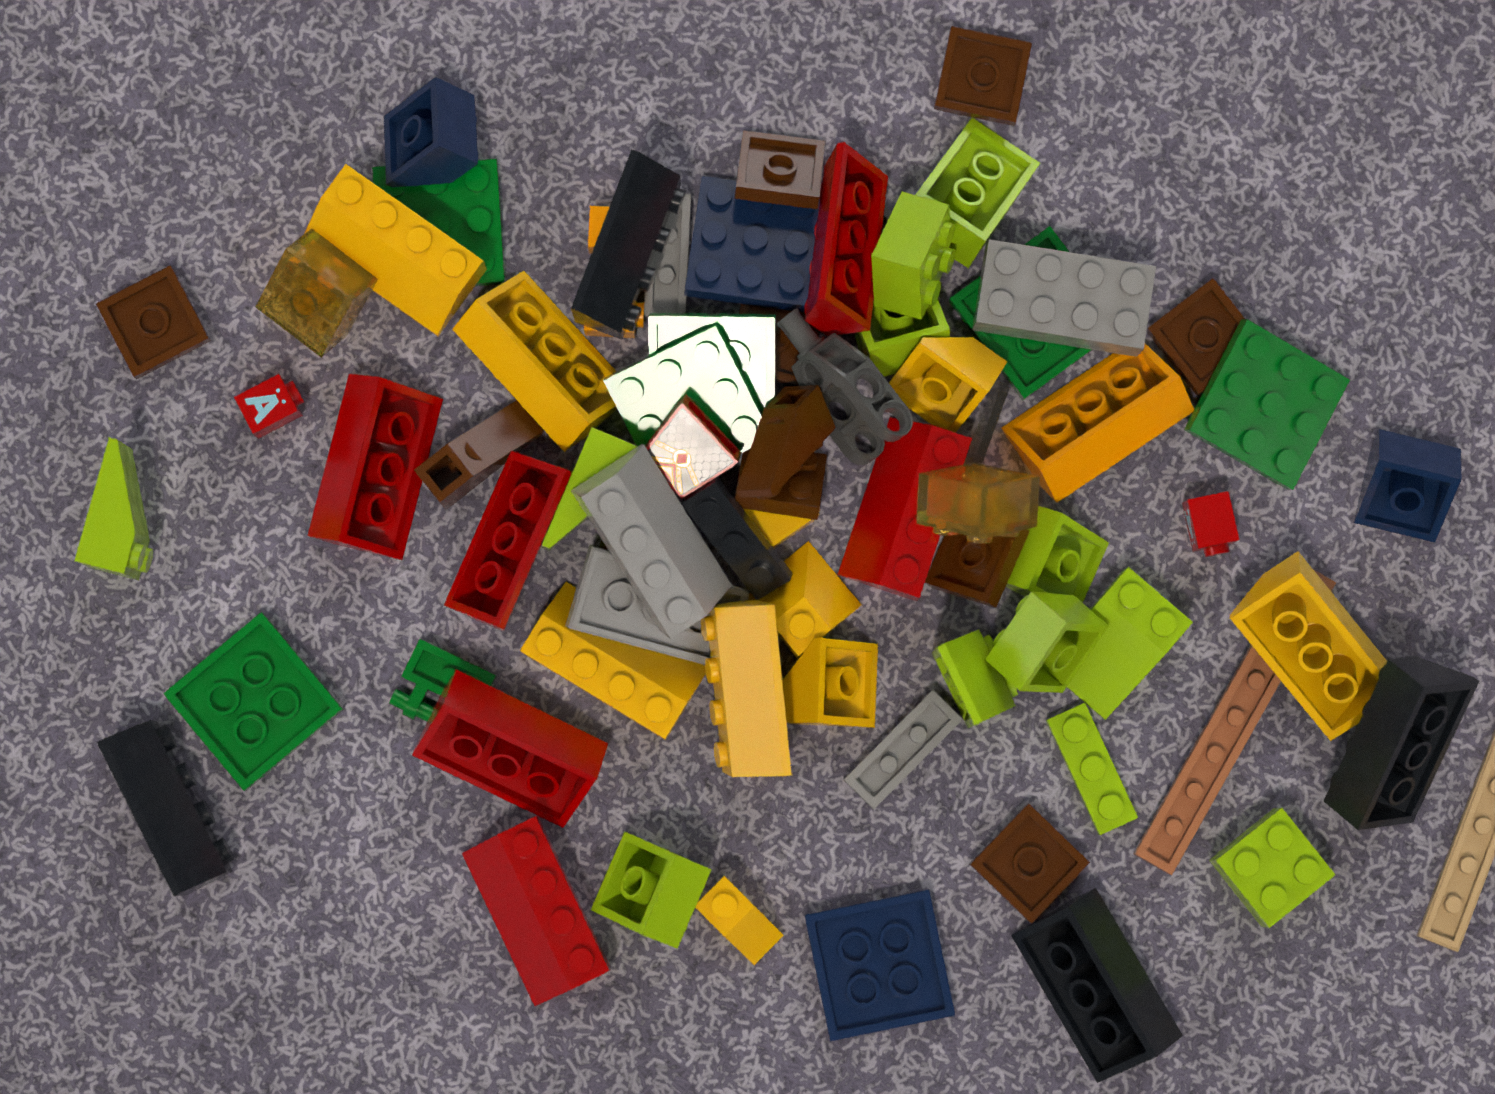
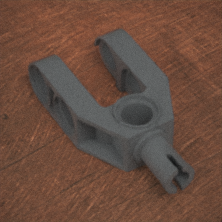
(835, 368)

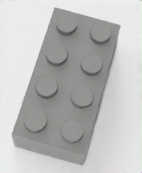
(1064, 298)

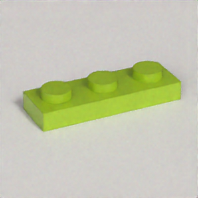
(1091, 769)

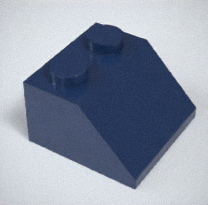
(431, 136)
(1408, 485)

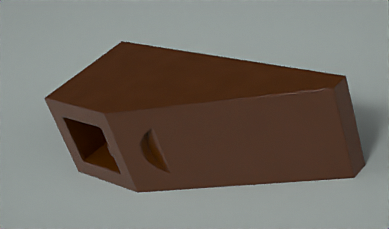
(785, 438)
(477, 453)

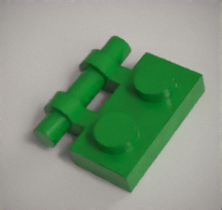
(431, 670)

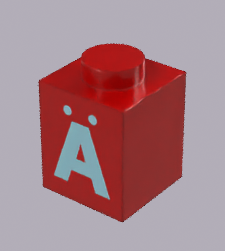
(270, 405)
(1211, 523)

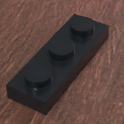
(737, 538)

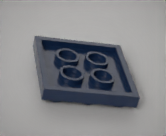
(749, 249)
(879, 965)

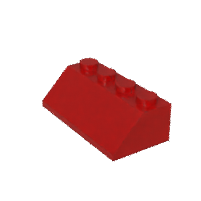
(844, 241)
(370, 466)
(507, 540)
(886, 542)
(510, 749)
(536, 911)

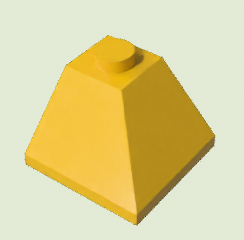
(947, 379)
(810, 602)
(833, 684)

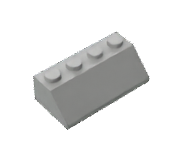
(653, 541)

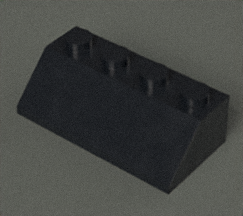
(627, 246)
(1399, 742)
(166, 807)
(1097, 986)

